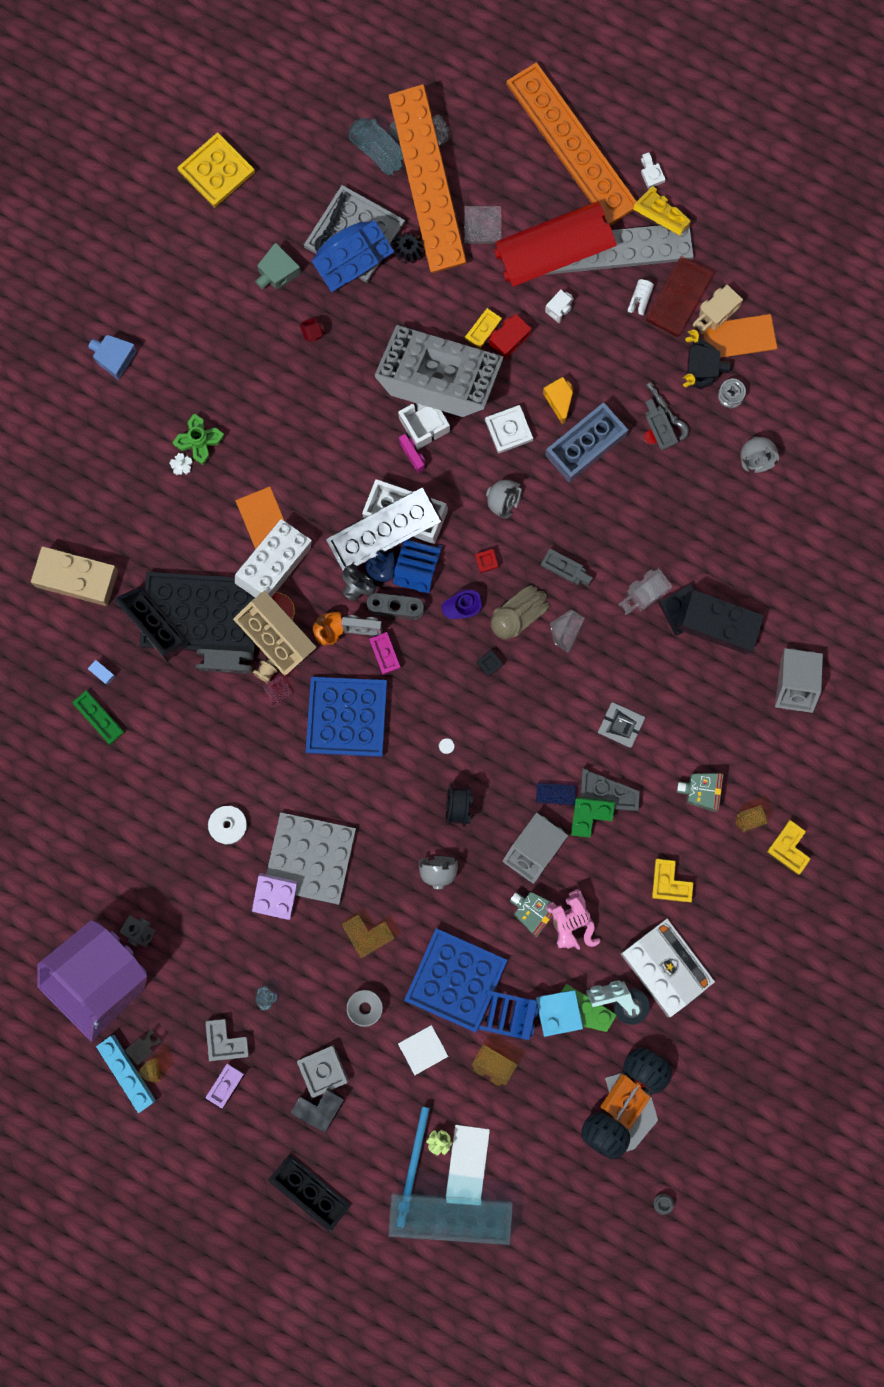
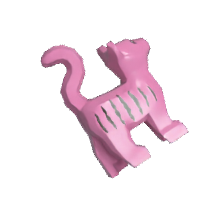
(572, 919)

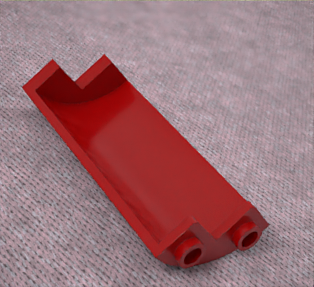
(555, 244)

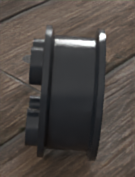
(458, 805)

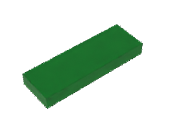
(98, 717)

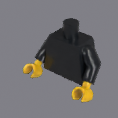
(703, 363)

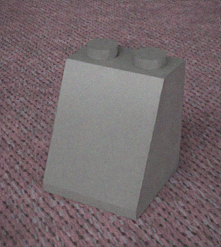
(799, 680)
(535, 848)

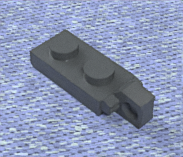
(660, 426)
(565, 568)

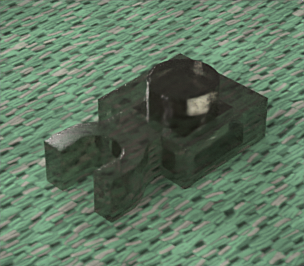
(141, 1048)

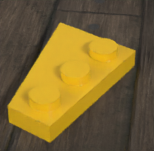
(658, 210)

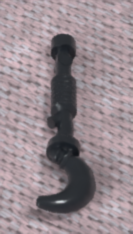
(335, 214)

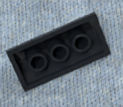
(152, 622)
(309, 1193)

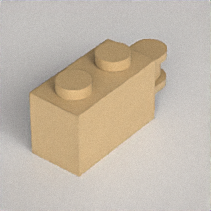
(718, 309)

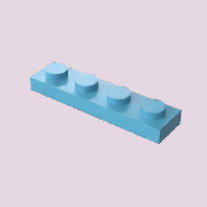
(126, 1073)

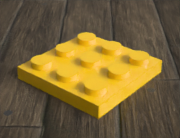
(216, 170)

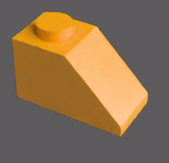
(559, 397)

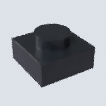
(489, 663)

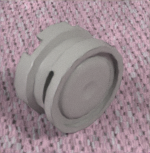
(731, 393)

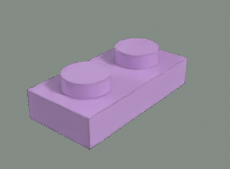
(224, 1086)

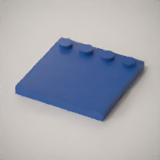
(346, 716)
(455, 980)

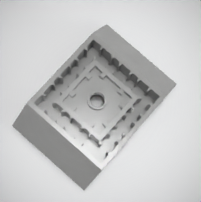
(417, 358)

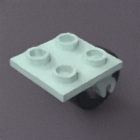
(629, 1004)

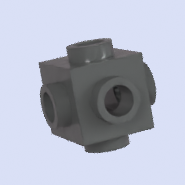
(137, 931)

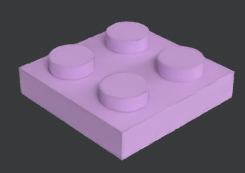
(274, 896)

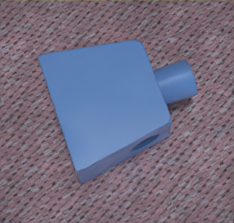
(113, 354)

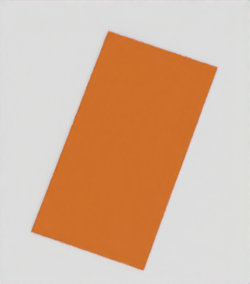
(743, 336)
(259, 514)

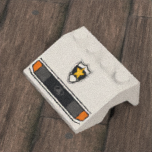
(667, 968)

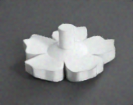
(181, 464)

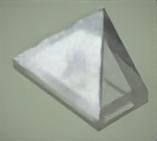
(566, 629)

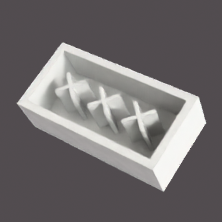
(273, 560)

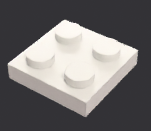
(508, 429)

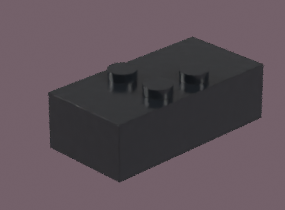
(719, 622)

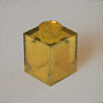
(751, 819)

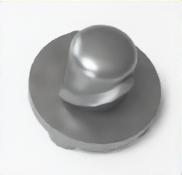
(357, 583)

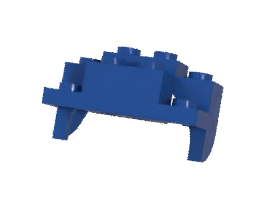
(351, 253)

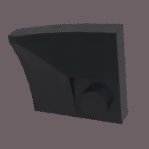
(673, 605)

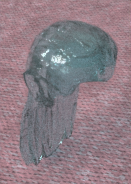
(376, 144)

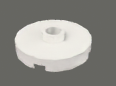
(234, 832)

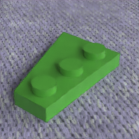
(592, 1017)

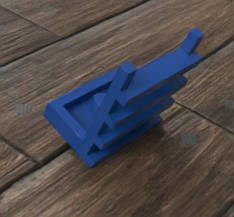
(414, 573)
(521, 1019)

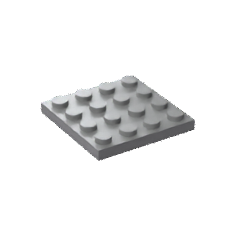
(353, 211)
(313, 855)

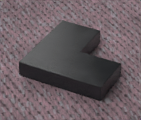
(318, 1114)

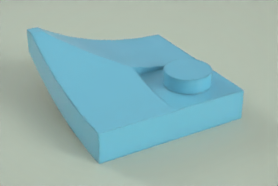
(559, 1013)

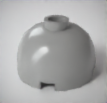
(759, 454)
(503, 497)
(438, 871)

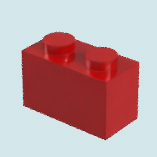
(509, 336)

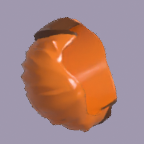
(328, 628)

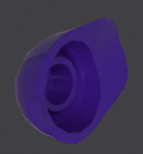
(462, 605)

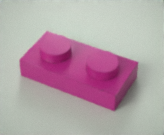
(416, 459)
(384, 653)

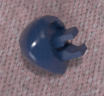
(381, 566)

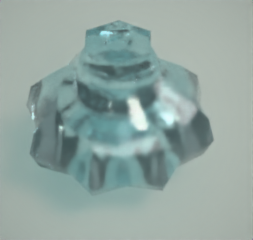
(265, 998)

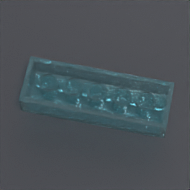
(449, 1218)

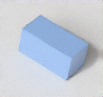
(101, 672)

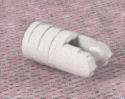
(641, 294)

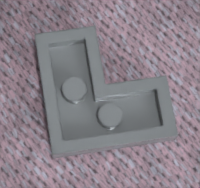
(220, 1046)

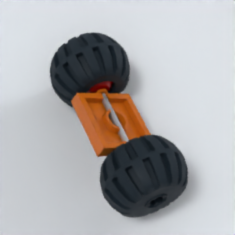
(625, 1102)

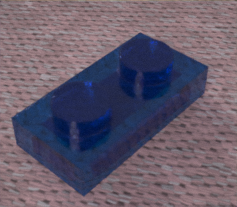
(555, 794)

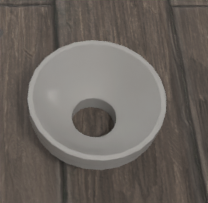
(354, 1004)

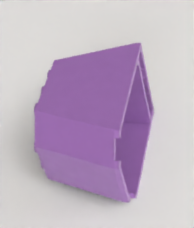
(91, 978)

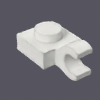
(652, 173)

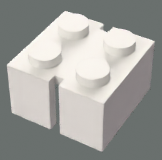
(423, 424)

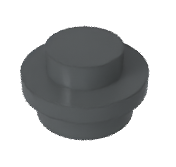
(663, 1204)

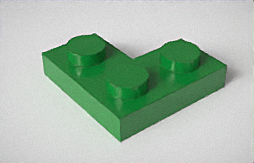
(588, 809)

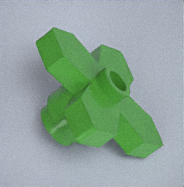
(190, 440)

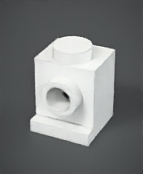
(559, 305)

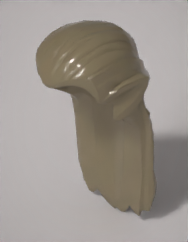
(519, 612)

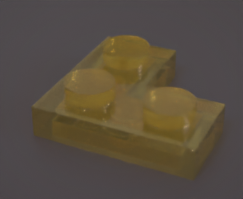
(364, 940)

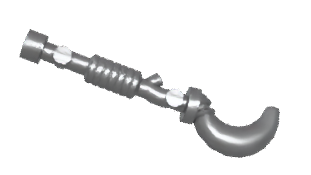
(672, 419)

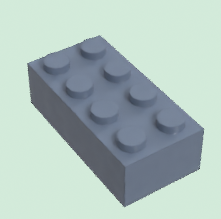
(586, 442)

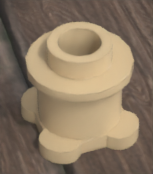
(265, 671)

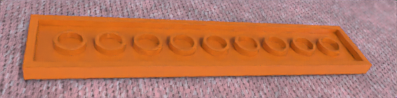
(571, 142)
(427, 179)

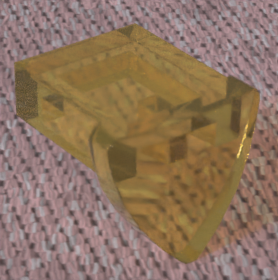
(150, 1071)

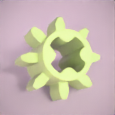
(439, 1142)

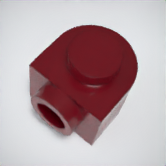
(312, 329)

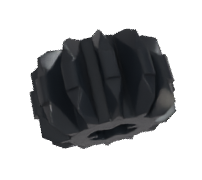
(408, 254)

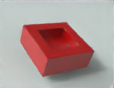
(486, 561)

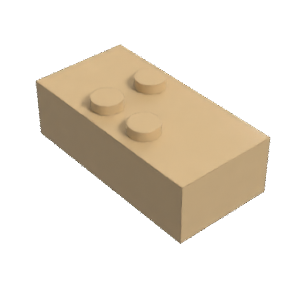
(74, 576)
(274, 632)

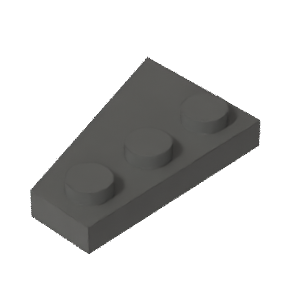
(602, 788)

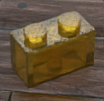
(493, 1065)

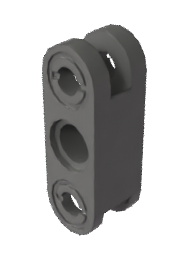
(386, 601)
(224, 661)

